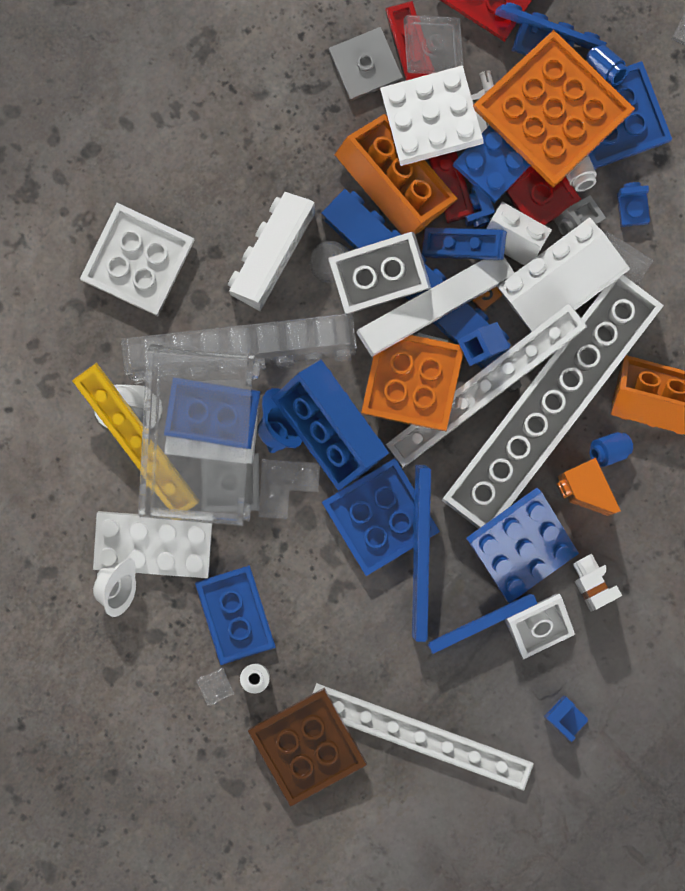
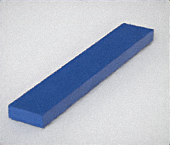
(421, 553)

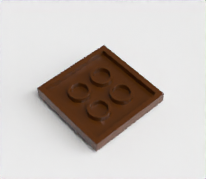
(307, 747)

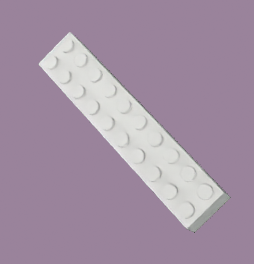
(552, 403)

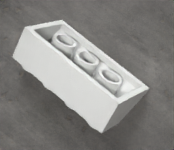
(272, 250)
(563, 275)

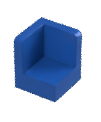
(566, 718)

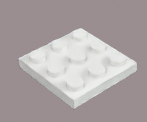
(431, 115)
(137, 259)

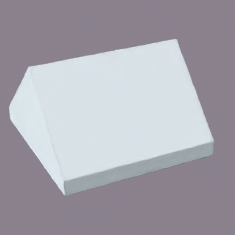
(540, 626)

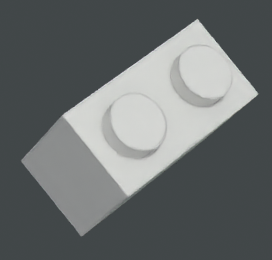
(523, 235)

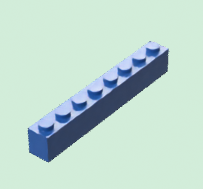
(361, 228)

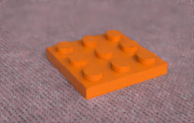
(414, 382)

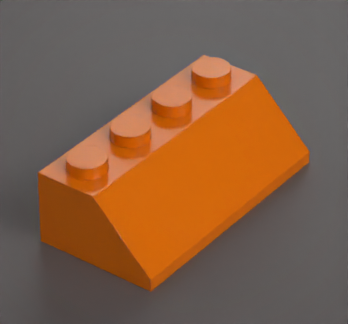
(407, 193)
(650, 394)

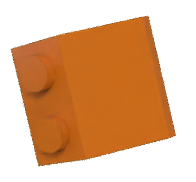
(588, 488)

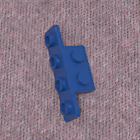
(536, 27)

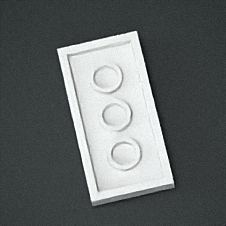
(153, 544)

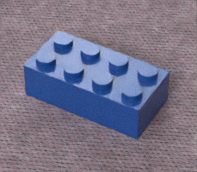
(329, 424)

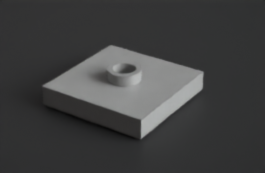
(365, 63)

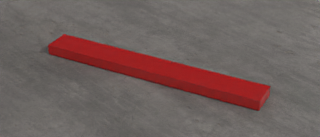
(440, 164)

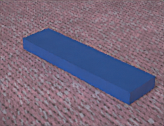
(482, 623)

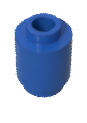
(607, 64)
(611, 448)

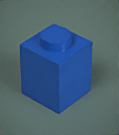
(483, 343)

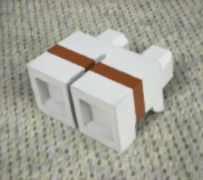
(592, 584)

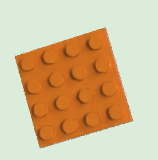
(553, 108)

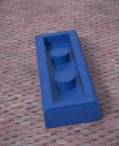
(464, 243)

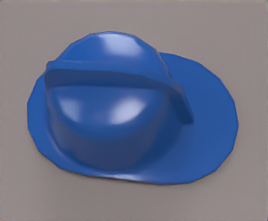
(274, 427)

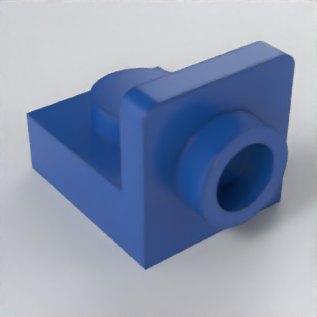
(633, 204)
(484, 206)

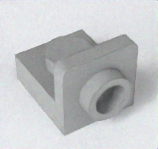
(578, 214)

